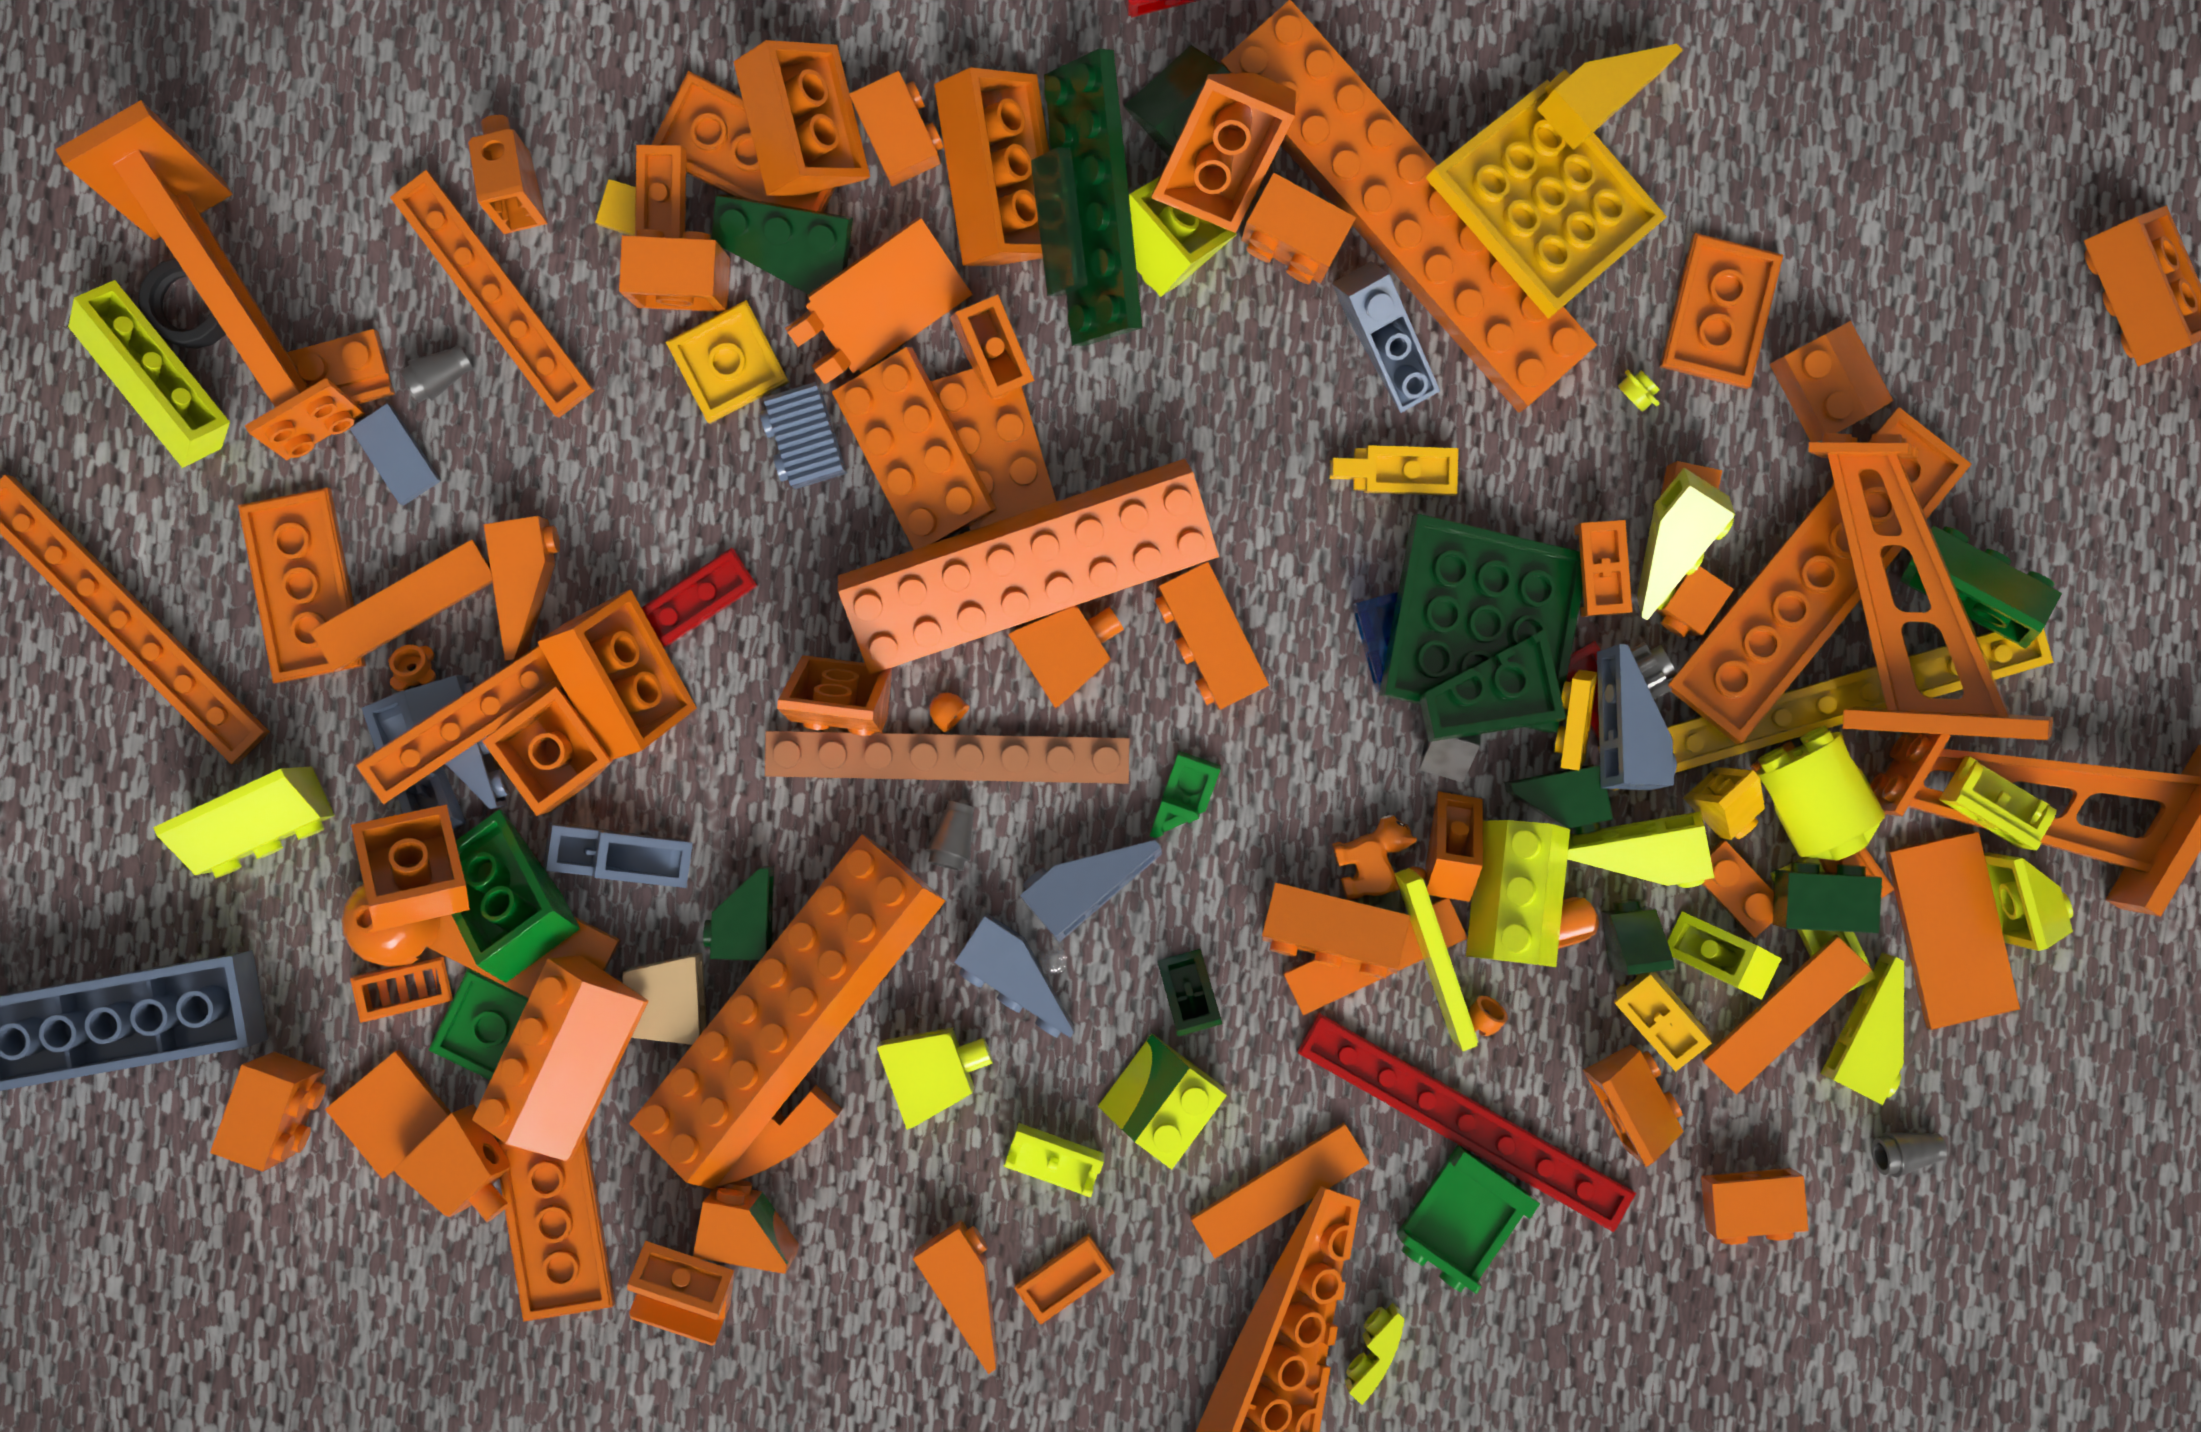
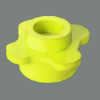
(1639, 389)

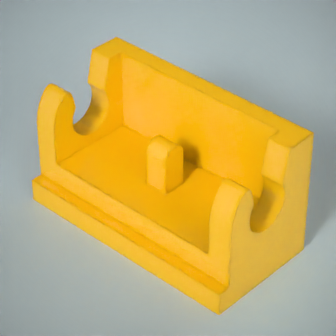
(1662, 1019)

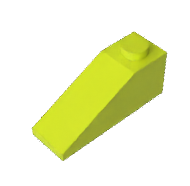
(1654, 850)
(1872, 1041)

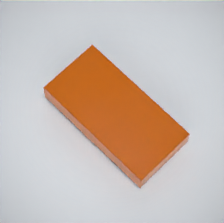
(1064, 1279)

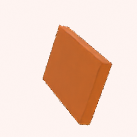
(1721, 310)

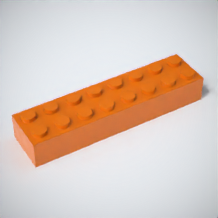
(1027, 566)
(786, 1013)

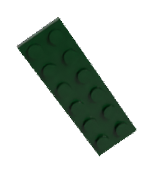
(1087, 120)

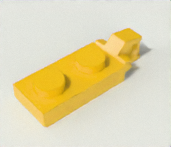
(1400, 470)

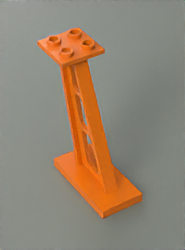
(163, 190)
(1982, 706)
(2151, 862)

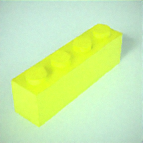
(148, 373)

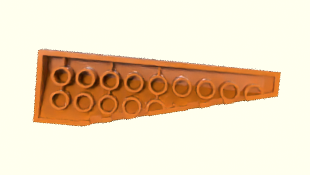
(1279, 1361)

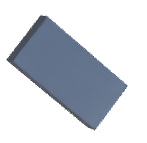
(395, 454)

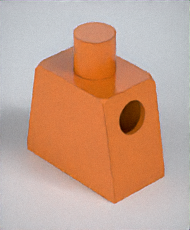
(505, 177)
(1066, 649)
(458, 1167)

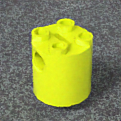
(1821, 796)

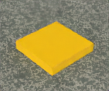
(727, 362)

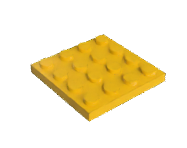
(1541, 206)

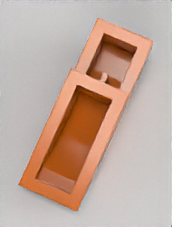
(786, 1135)

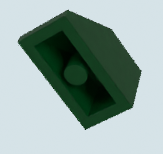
(1566, 797)
(744, 921)
(1635, 938)

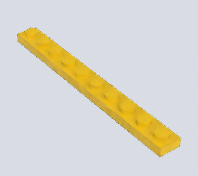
(1824, 702)

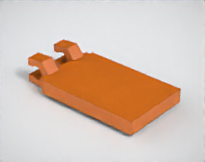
(880, 301)

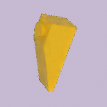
(1599, 89)
(1728, 801)

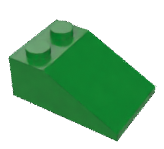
(511, 899)

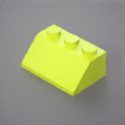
(247, 821)
(1519, 893)

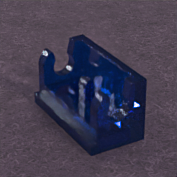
(1374, 624)

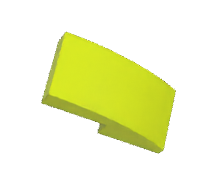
(1382, 1338)

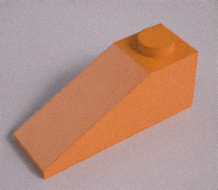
(521, 571)
(960, 1278)

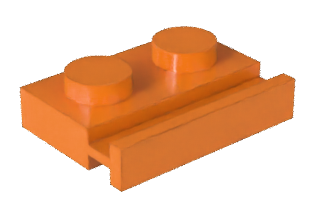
(349, 362)

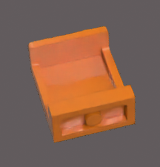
(680, 1293)

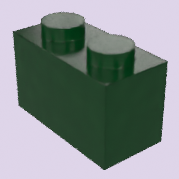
(1827, 899)

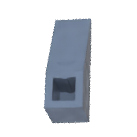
(1386, 334)
(476, 763)
(1008, 965)

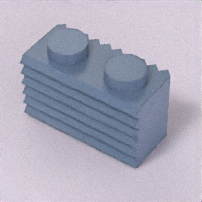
(803, 436)

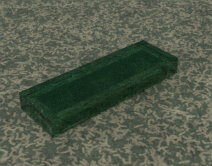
(1059, 222)

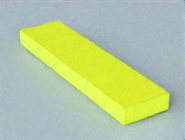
(1436, 959)

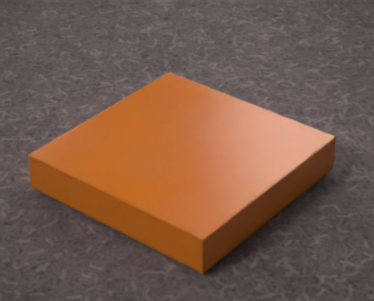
(388, 1113)

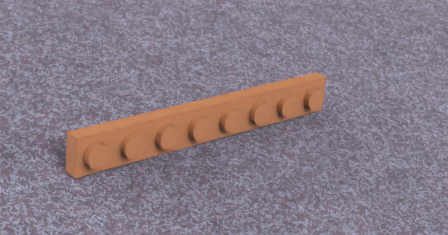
(947, 757)

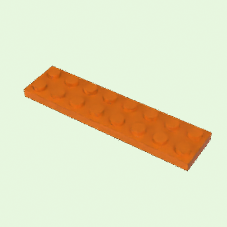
(1803, 594)

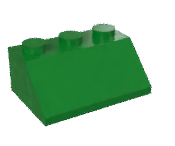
(1991, 589)

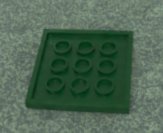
(1472, 597)

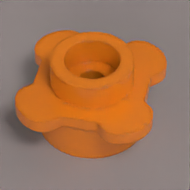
(404, 659)

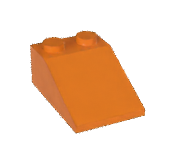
(836, 695)

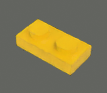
(1573, 738)

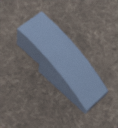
(390, 719)
(617, 855)

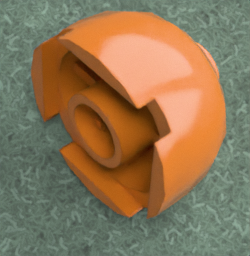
(389, 946)

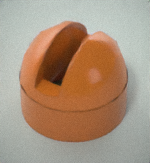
(945, 708)
(1487, 1023)

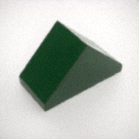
(1189, 992)

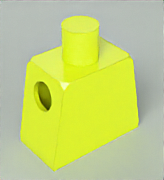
(930, 1071)

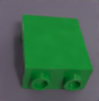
(1464, 1219)

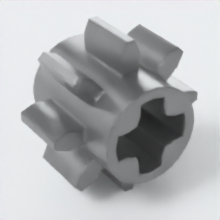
(1655, 668)

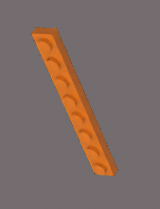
(127, 624)

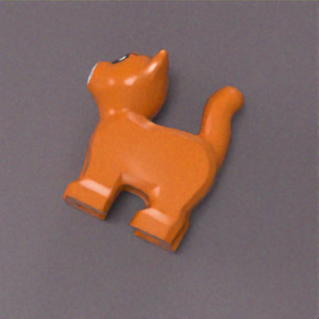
(1369, 854)

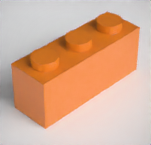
(1210, 637)
(1335, 930)

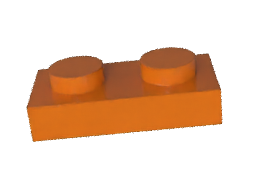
(661, 189)
(1740, 890)

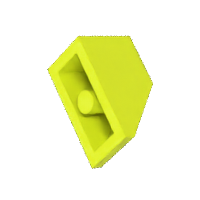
(1722, 955)

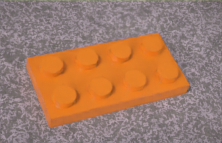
(999, 443)
(913, 449)

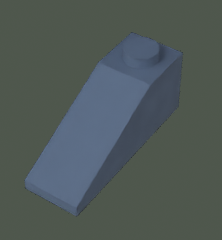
(1632, 733)
(1080, 887)

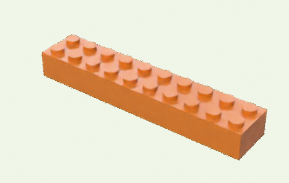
(1379, 176)

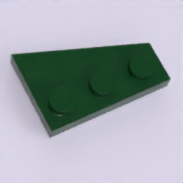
(784, 240)
(1497, 695)

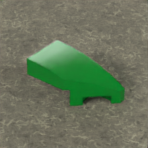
(1185, 793)

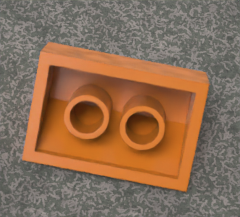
(800, 117)
(1226, 147)
(2148, 285)
(618, 675)

